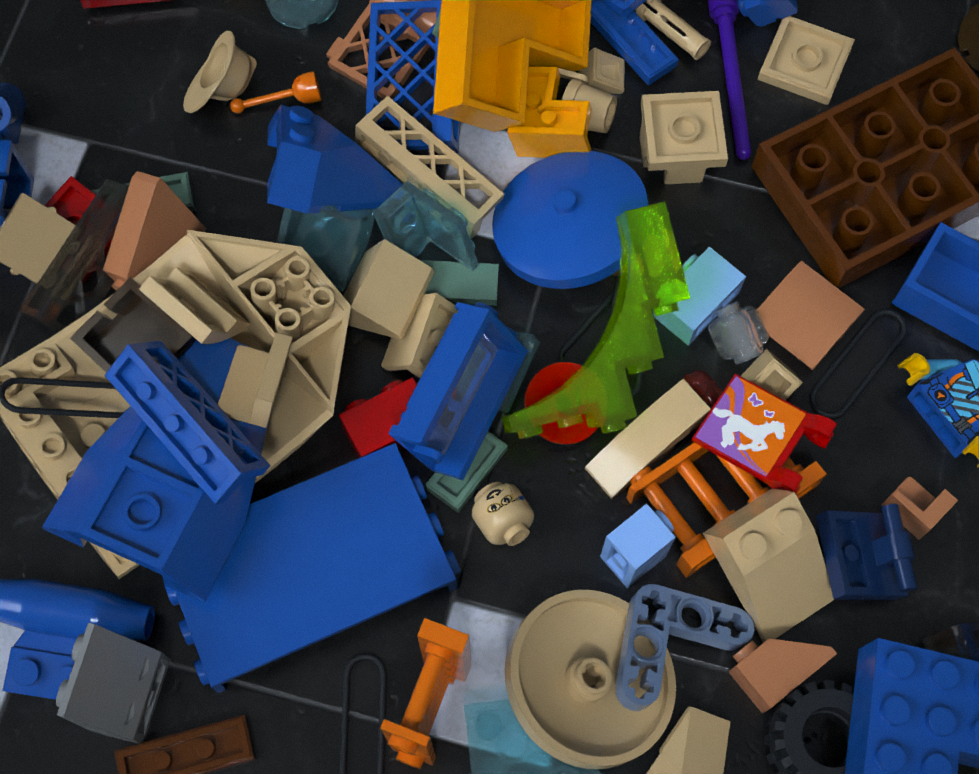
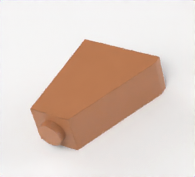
(147, 227)

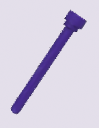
(724, 14)

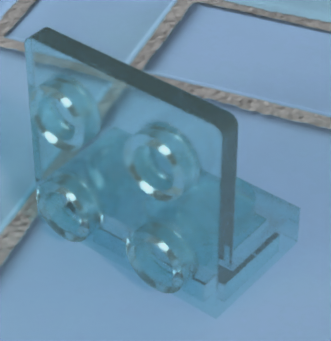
(416, 217)

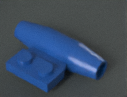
(52, 621)

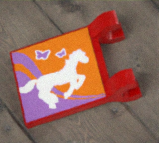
(760, 432)

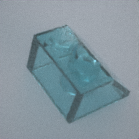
(330, 238)

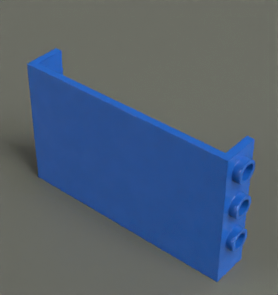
(317, 566)

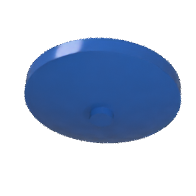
(562, 218)

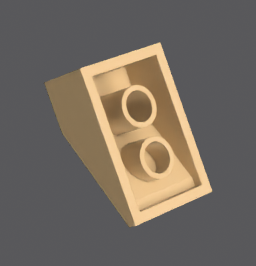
(772, 561)

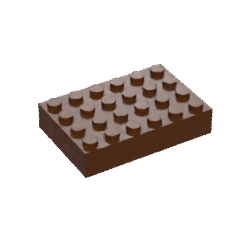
(880, 168)

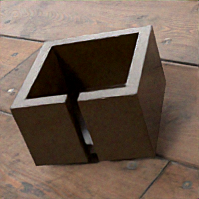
(136, 322)

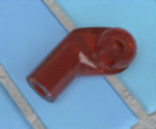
(704, 386)

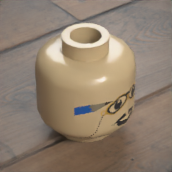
(502, 514)

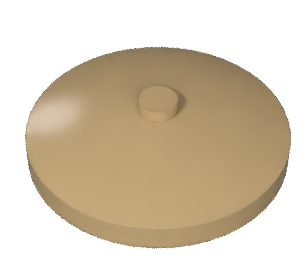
(565, 678)

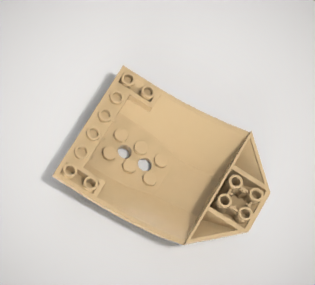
(263, 281)

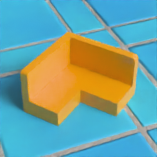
(550, 123)

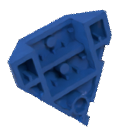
(322, 166)

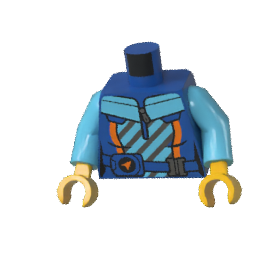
(947, 399)

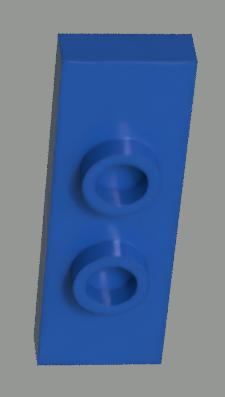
(634, 42)

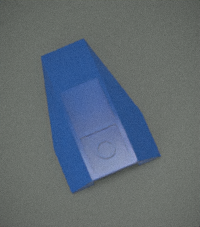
(146, 505)

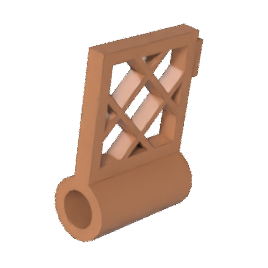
(342, 47)

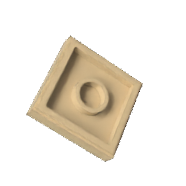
(806, 59)

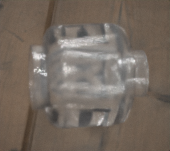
(738, 333)

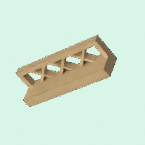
(412, 168)

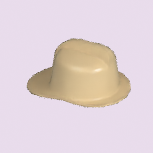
(222, 75)

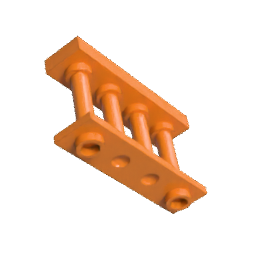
(695, 547)
(445, 659)

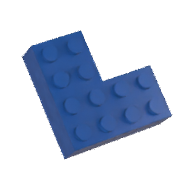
(945, 286)
(912, 711)

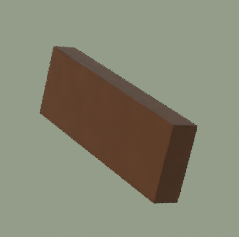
(191, 751)

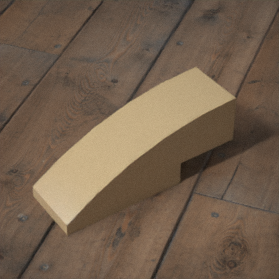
(648, 438)

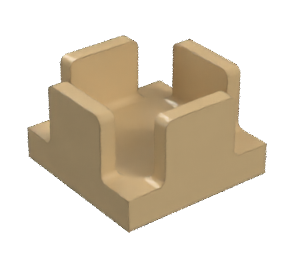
(682, 135)

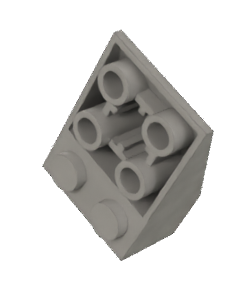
(112, 684)

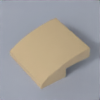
(194, 306)

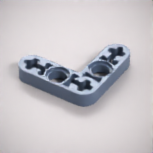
(667, 622)

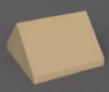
(387, 290)

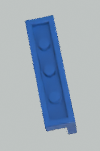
(184, 420)

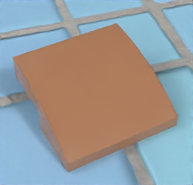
(808, 314)

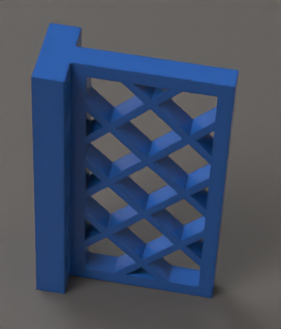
(443, 128)

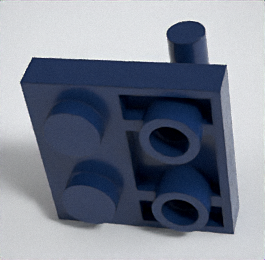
(867, 554)

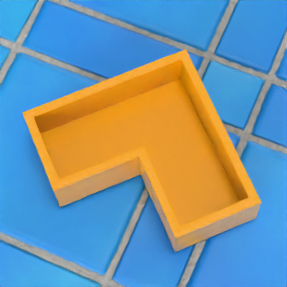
(488, 54)

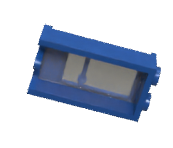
(460, 391)

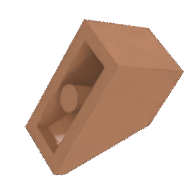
(776, 668)

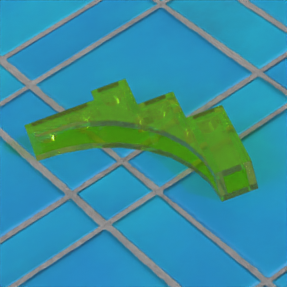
(648, 280)

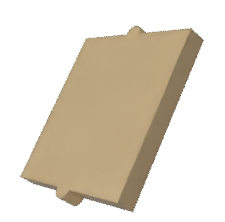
(32, 237)

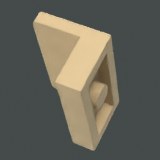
(421, 337)
(254, 382)

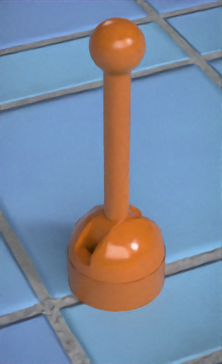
(304, 89)

